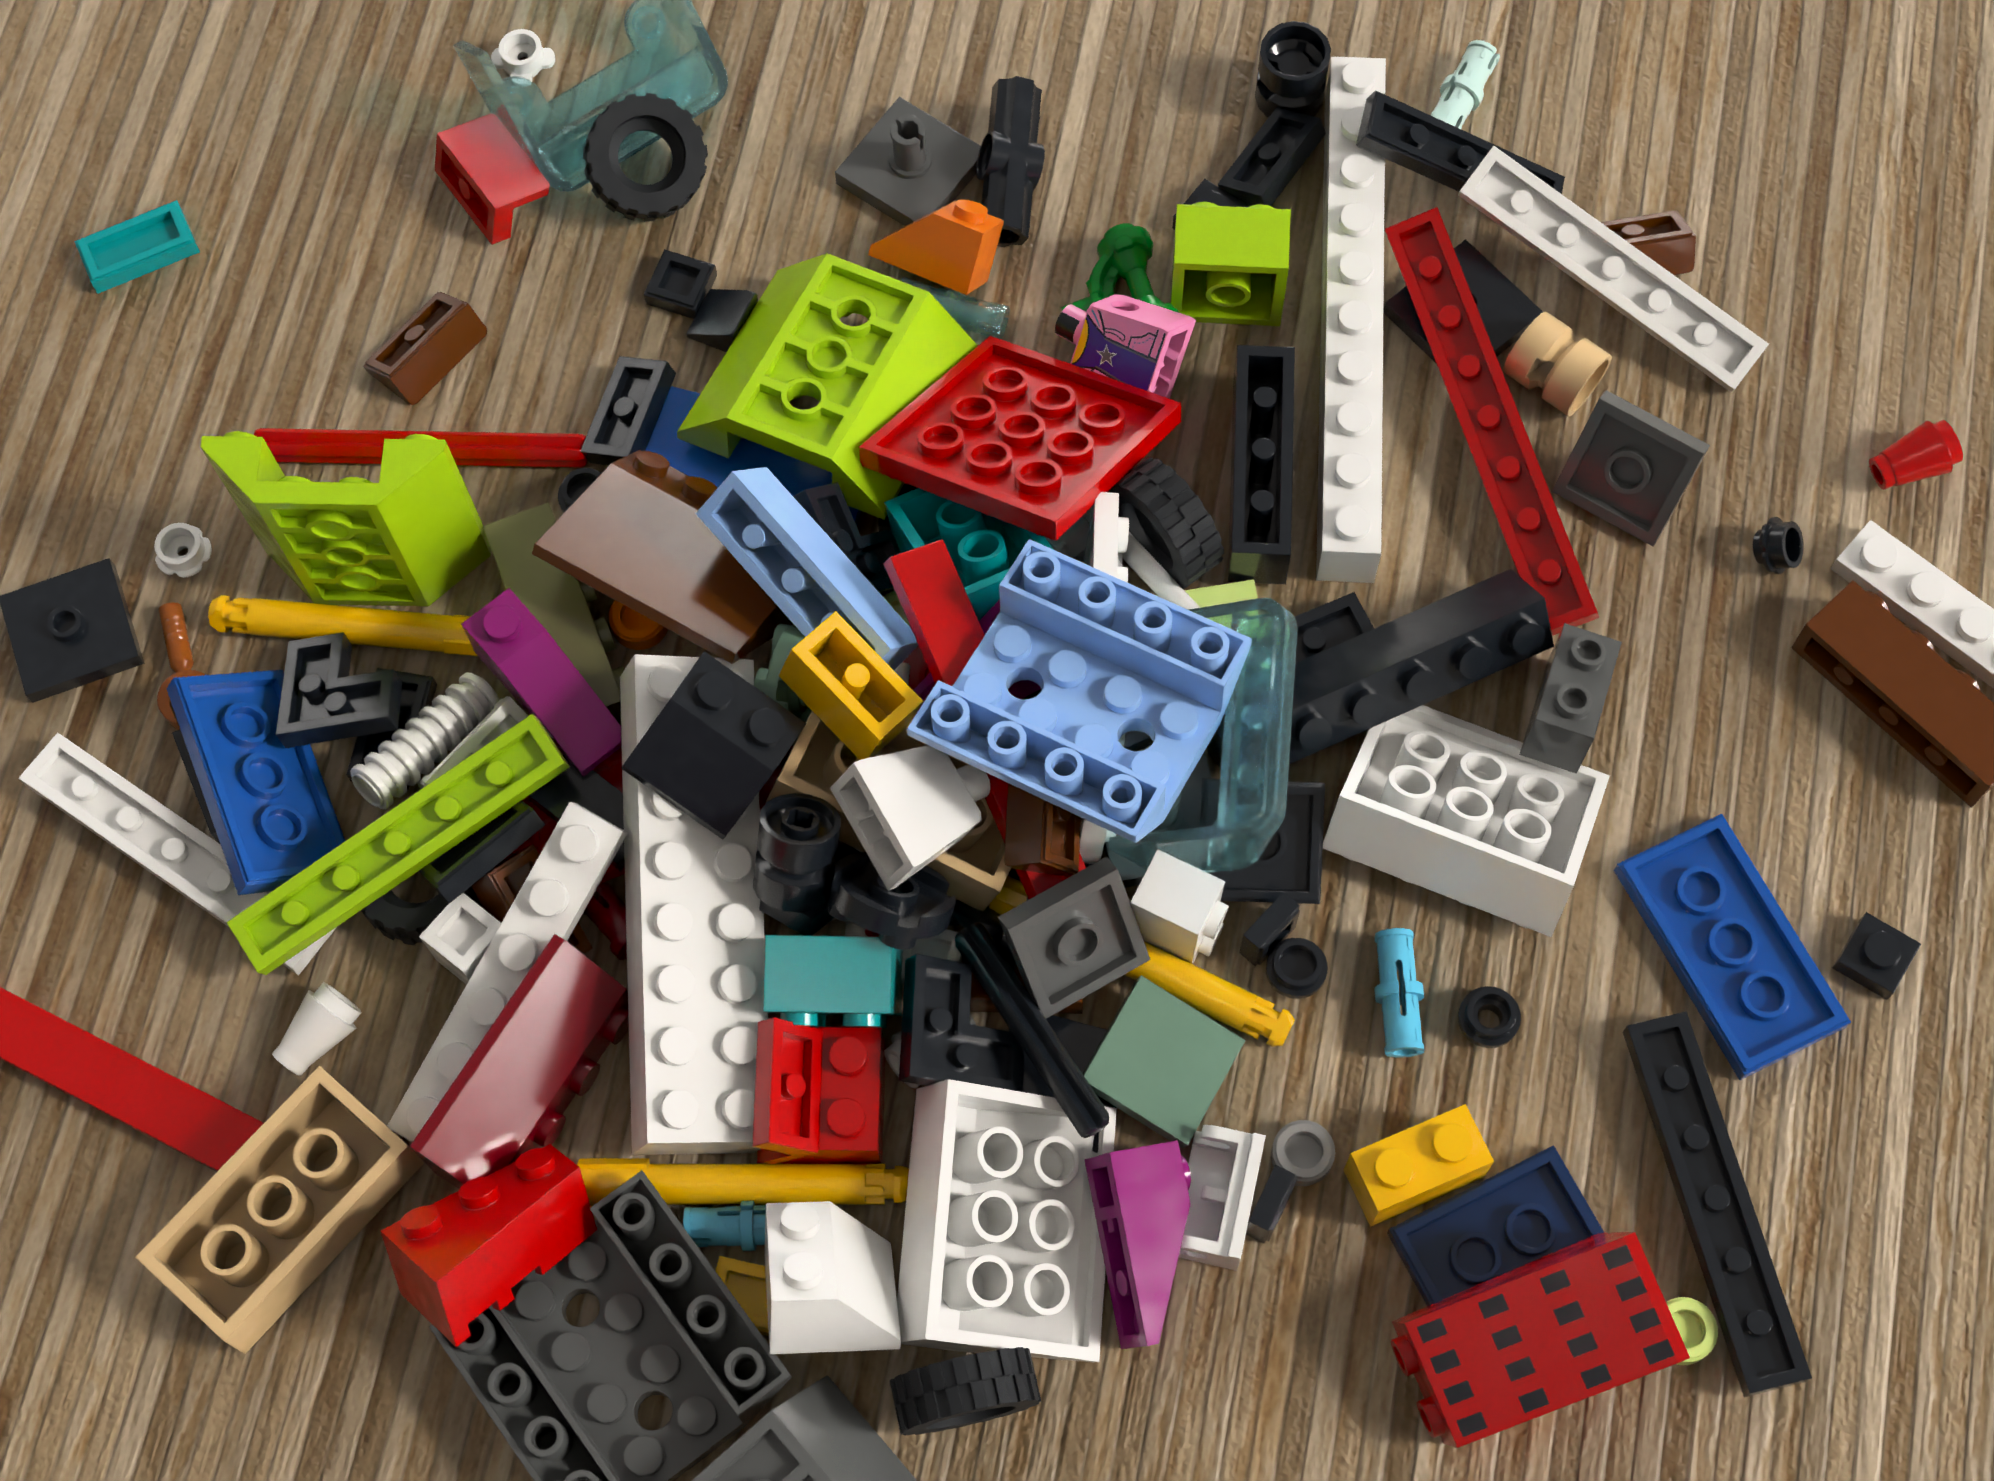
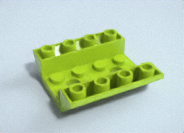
(857, 373)
(358, 537)

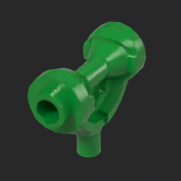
(1125, 255)

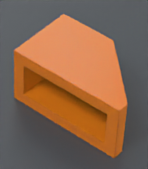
(946, 246)

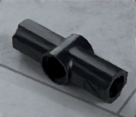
(1011, 157)

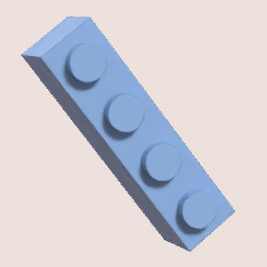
(800, 562)

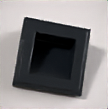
(721, 317)

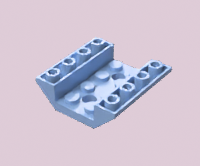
(1105, 667)

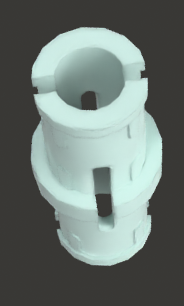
(1464, 88)

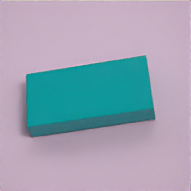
(137, 246)

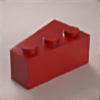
(488, 1237)

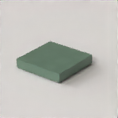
(1162, 1061)

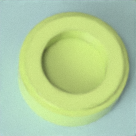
(1696, 1327)

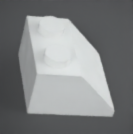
(827, 1281)

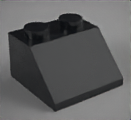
(713, 745)

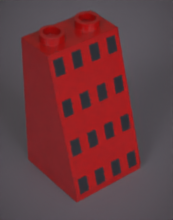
(1538, 1339)

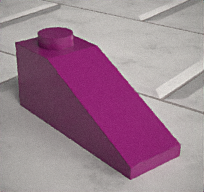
(543, 680)
(1141, 1223)

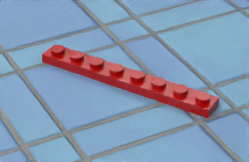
(1490, 418)

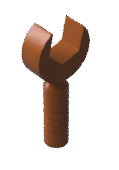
(178, 654)

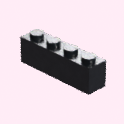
(1261, 464)

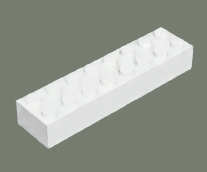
(689, 949)

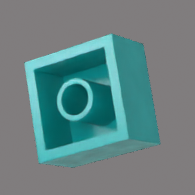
(832, 977)

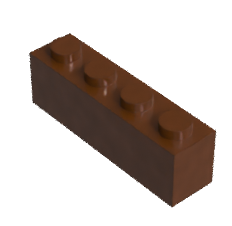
(1904, 688)

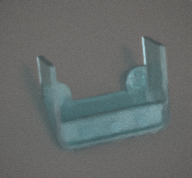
(668, 59)
(1252, 750)

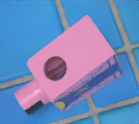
(1128, 341)

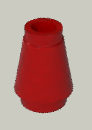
(1918, 455)

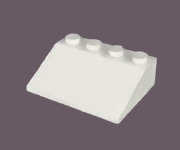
(1467, 816)
(1000, 1226)

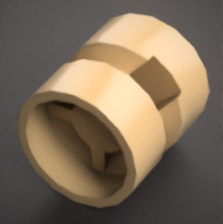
(1556, 363)

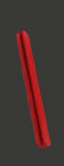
(465, 447)

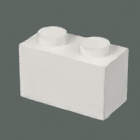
(1179, 907)

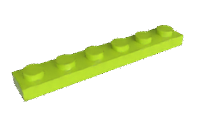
(397, 845)

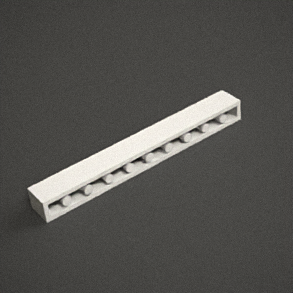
(1351, 332)

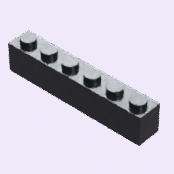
(1412, 662)

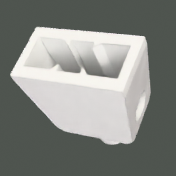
(909, 807)

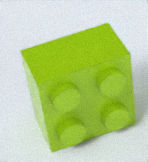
(1231, 263)

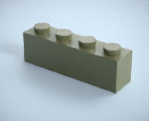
(556, 600)

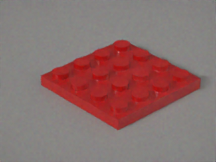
(1021, 436)

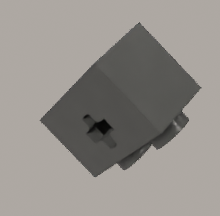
(1570, 698)

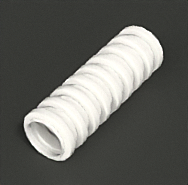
(423, 741)

